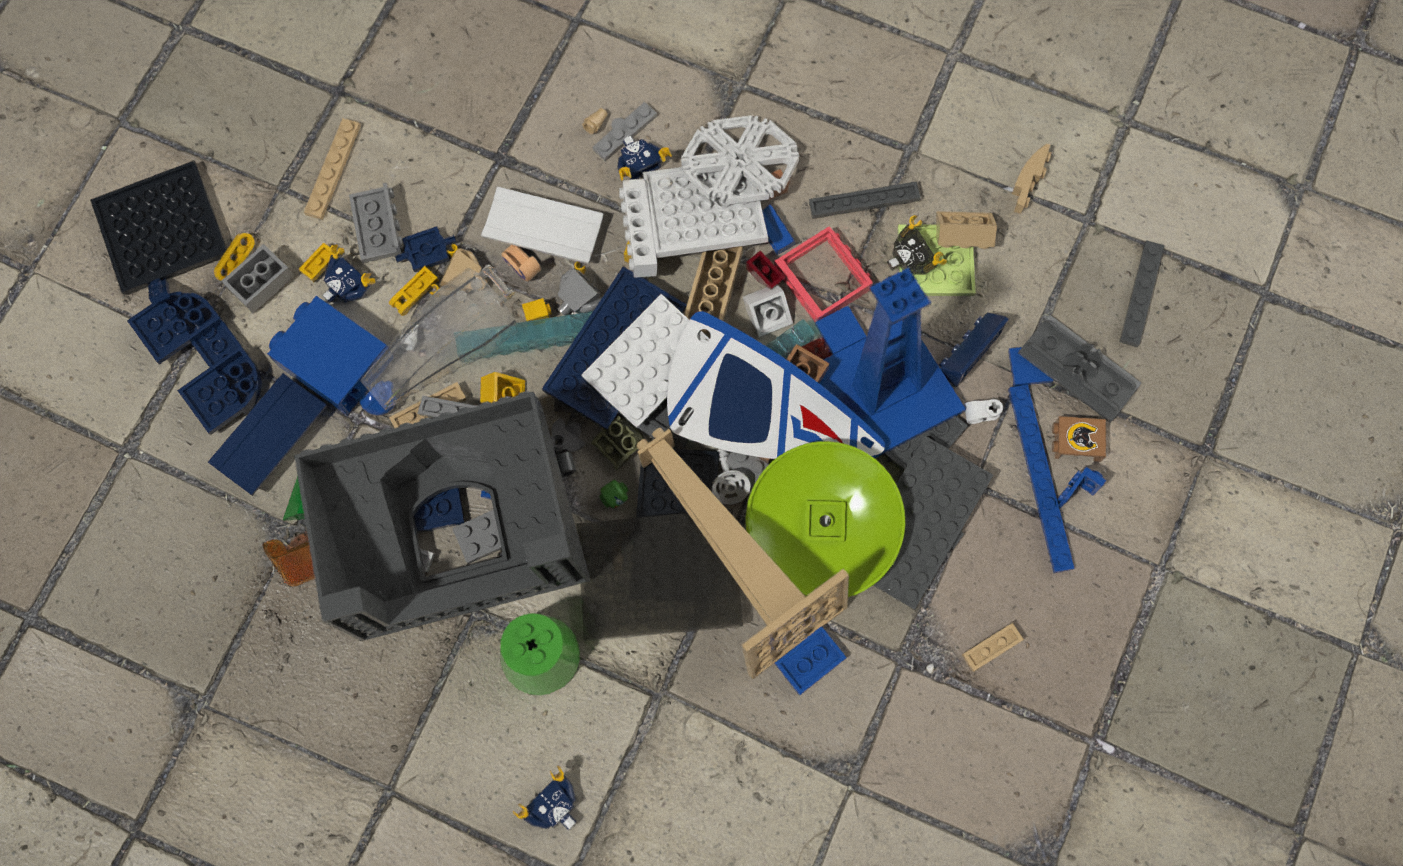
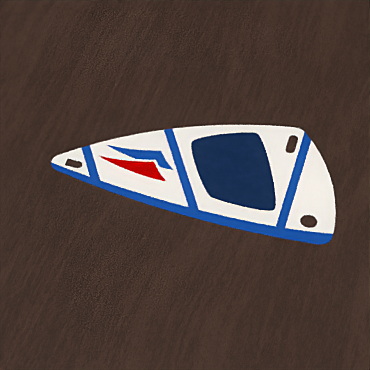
(753, 397)

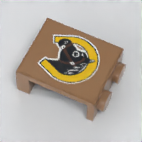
(1079, 437)

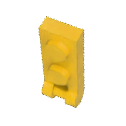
(413, 290)

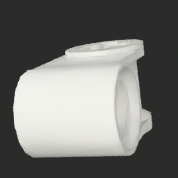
(979, 411)

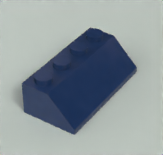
(973, 347)

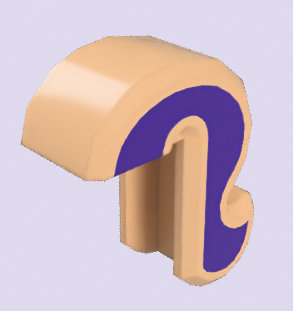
(523, 265)

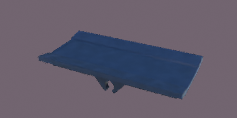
(267, 434)

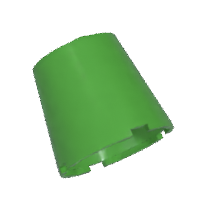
(547, 666)

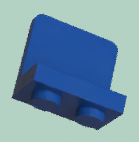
(1087, 479)

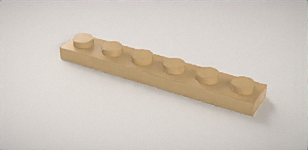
(332, 169)

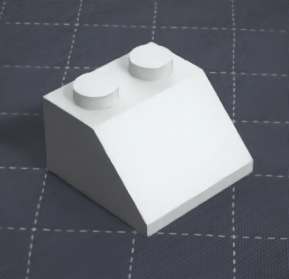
(768, 310)

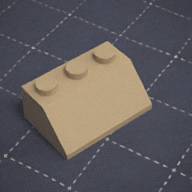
(965, 229)

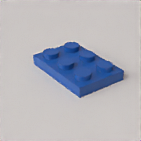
(810, 660)

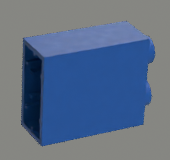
(326, 353)

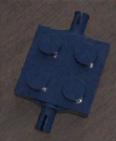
(425, 249)

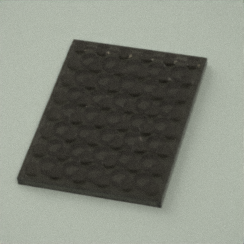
(654, 579)

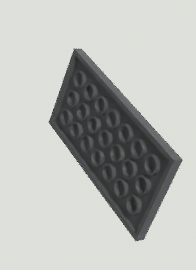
(937, 498)

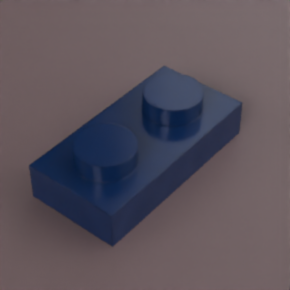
(158, 290)

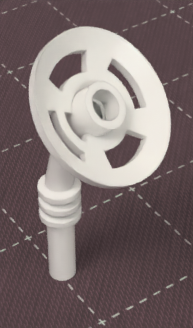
(729, 482)

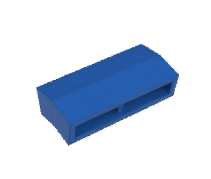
(777, 233)

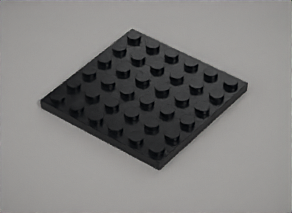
(159, 227)

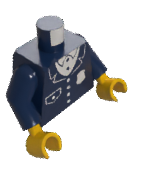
(640, 158)
(344, 279)
(551, 804)

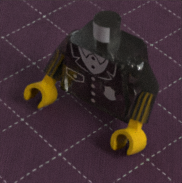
(913, 252)

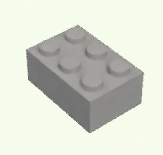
(257, 278)

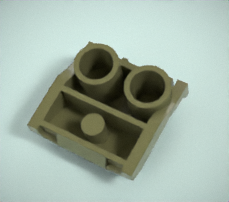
(618, 441)

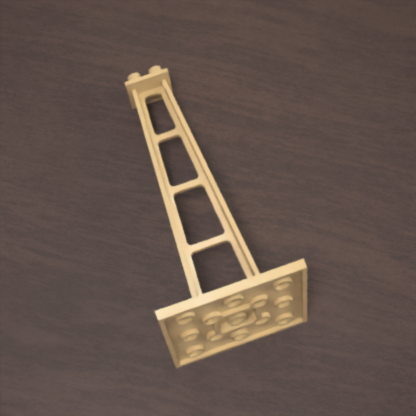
(777, 600)

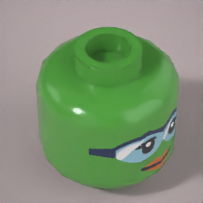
(613, 494)

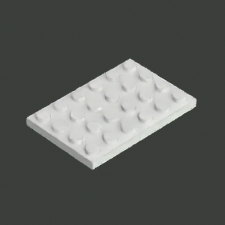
(638, 363)

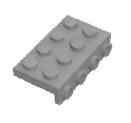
(376, 223)

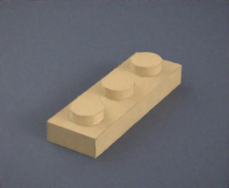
(992, 647)

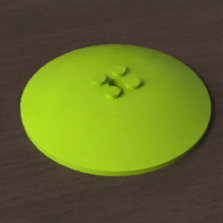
(832, 482)

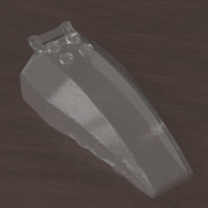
(449, 331)

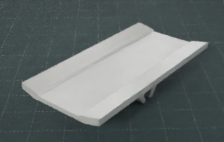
(542, 225)

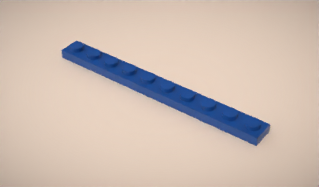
(1041, 479)

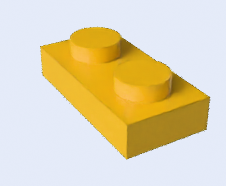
(316, 263)

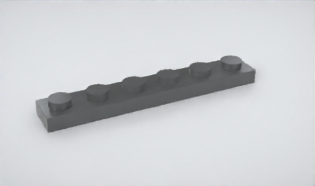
(864, 200)
(1141, 293)

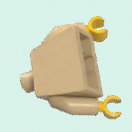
(460, 261)

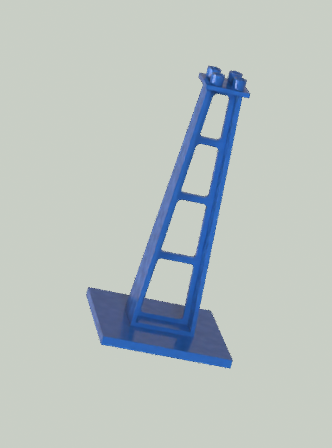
(891, 373)

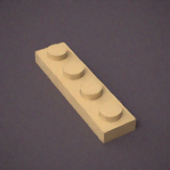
(410, 415)

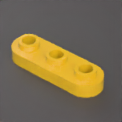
(240, 252)

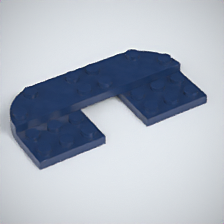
(232, 379)

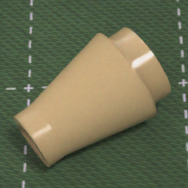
(594, 121)

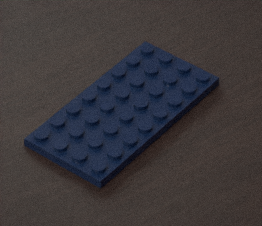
(612, 316)

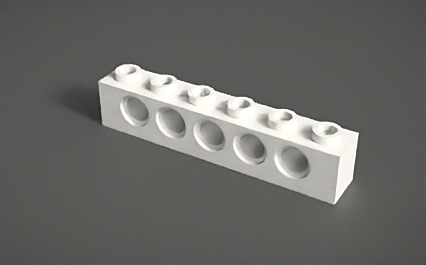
(639, 228)

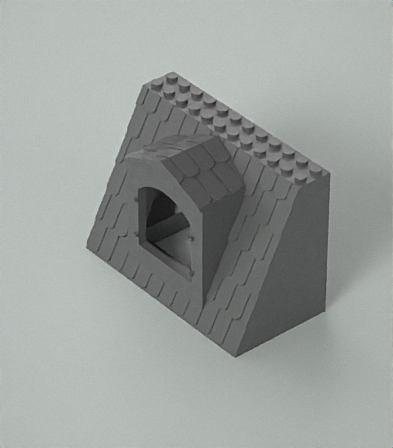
(364, 530)

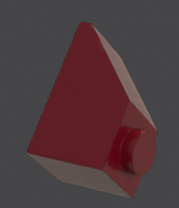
(764, 270)

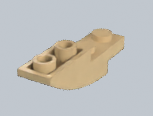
(1030, 175)

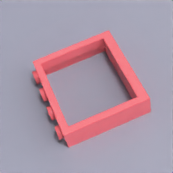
(843, 252)

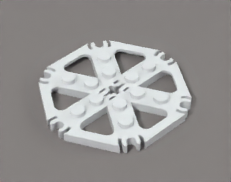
(747, 149)

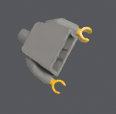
(577, 292)

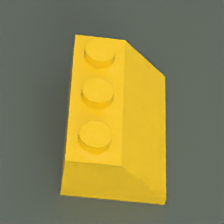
(500, 385)

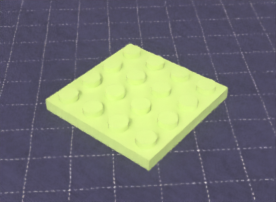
(954, 277)

